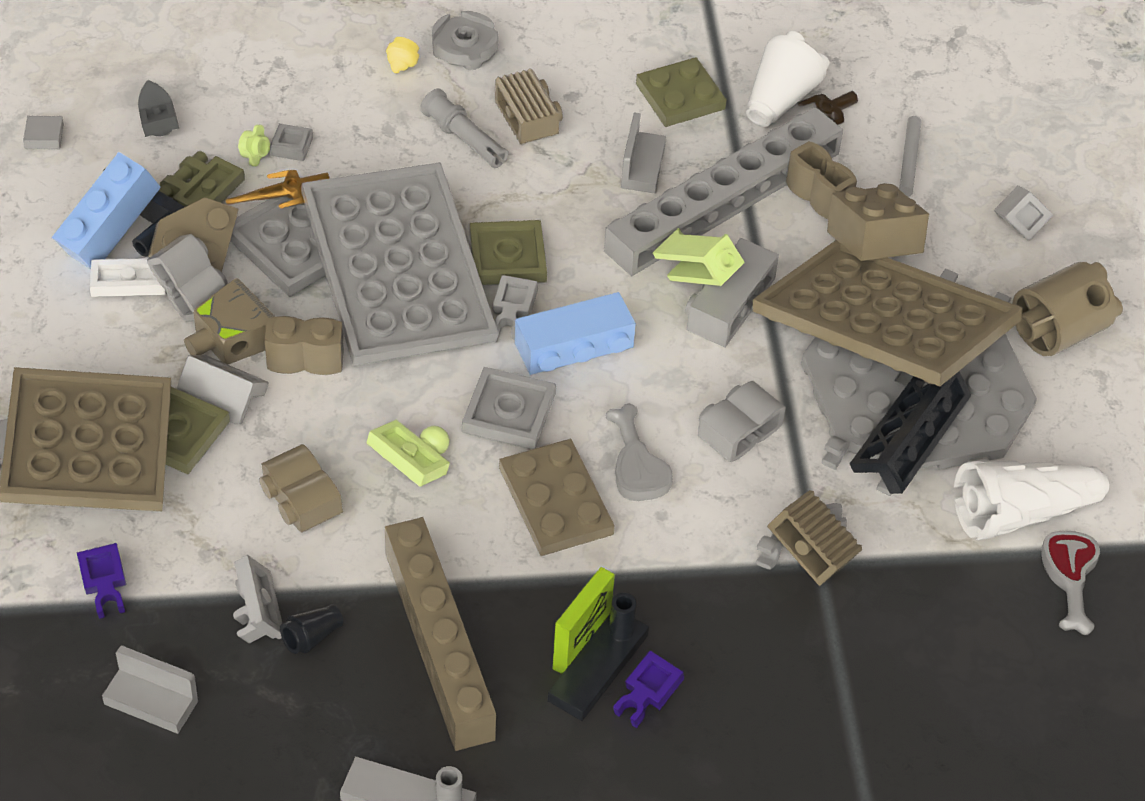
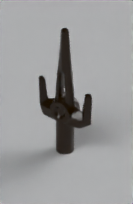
(832, 108)

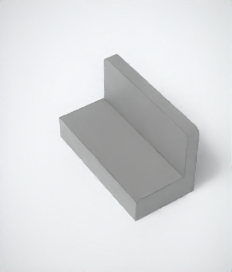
(642, 159)
(221, 385)
(151, 690)

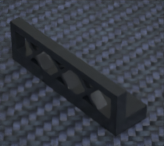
(918, 433)

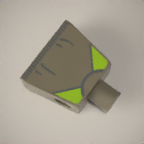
(229, 324)

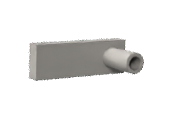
(383, 783)

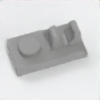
(261, 605)

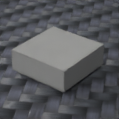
(43, 132)
(291, 142)

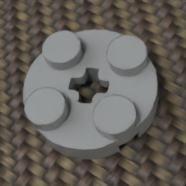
(469, 53)

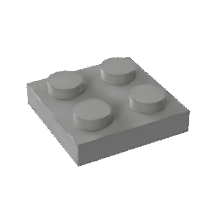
(509, 408)

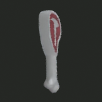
(1067, 560)

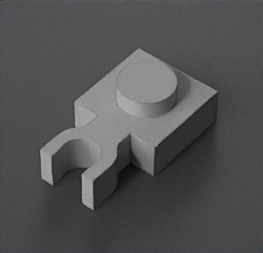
(513, 300)

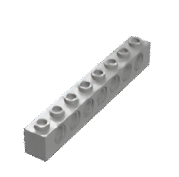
(717, 192)

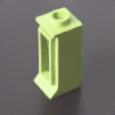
(702, 258)

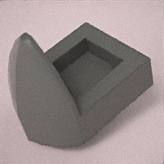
(156, 110)

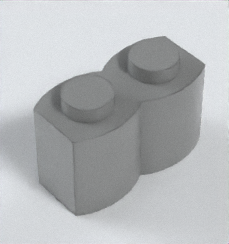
(186, 274)
(740, 420)

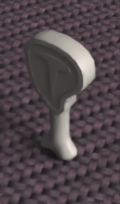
(637, 472)

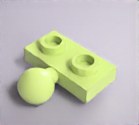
(413, 455)

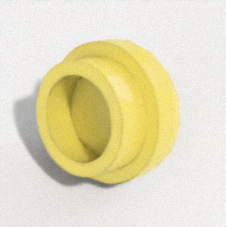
(402, 54)

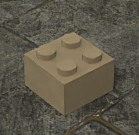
(877, 222)

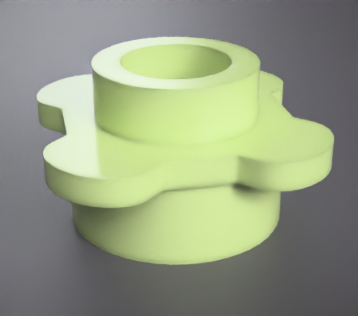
(254, 145)

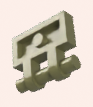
(208, 180)

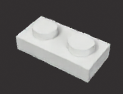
(123, 278)

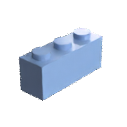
(106, 210)
(574, 333)

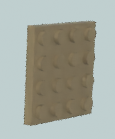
(86, 440)

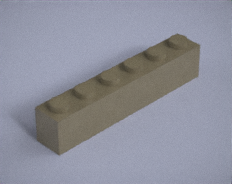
(440, 634)

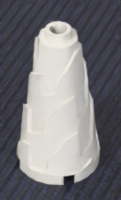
(1016, 494)

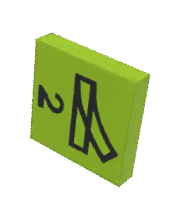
(582, 618)

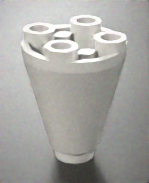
(784, 77)

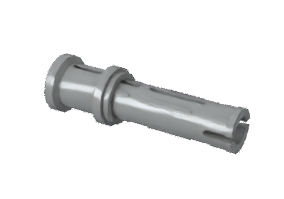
(454, 120)

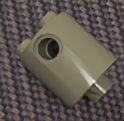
(1066, 308)

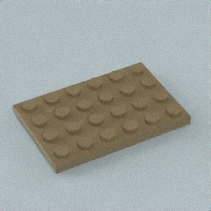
(888, 312)

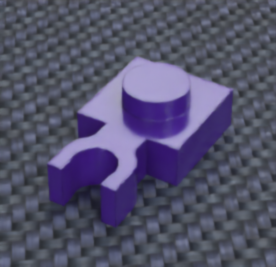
(102, 573)
(651, 684)

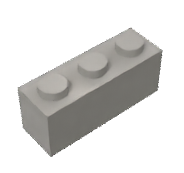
(723, 309)

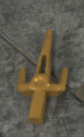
(290, 188)

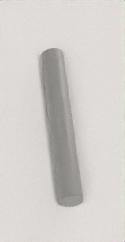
(910, 155)

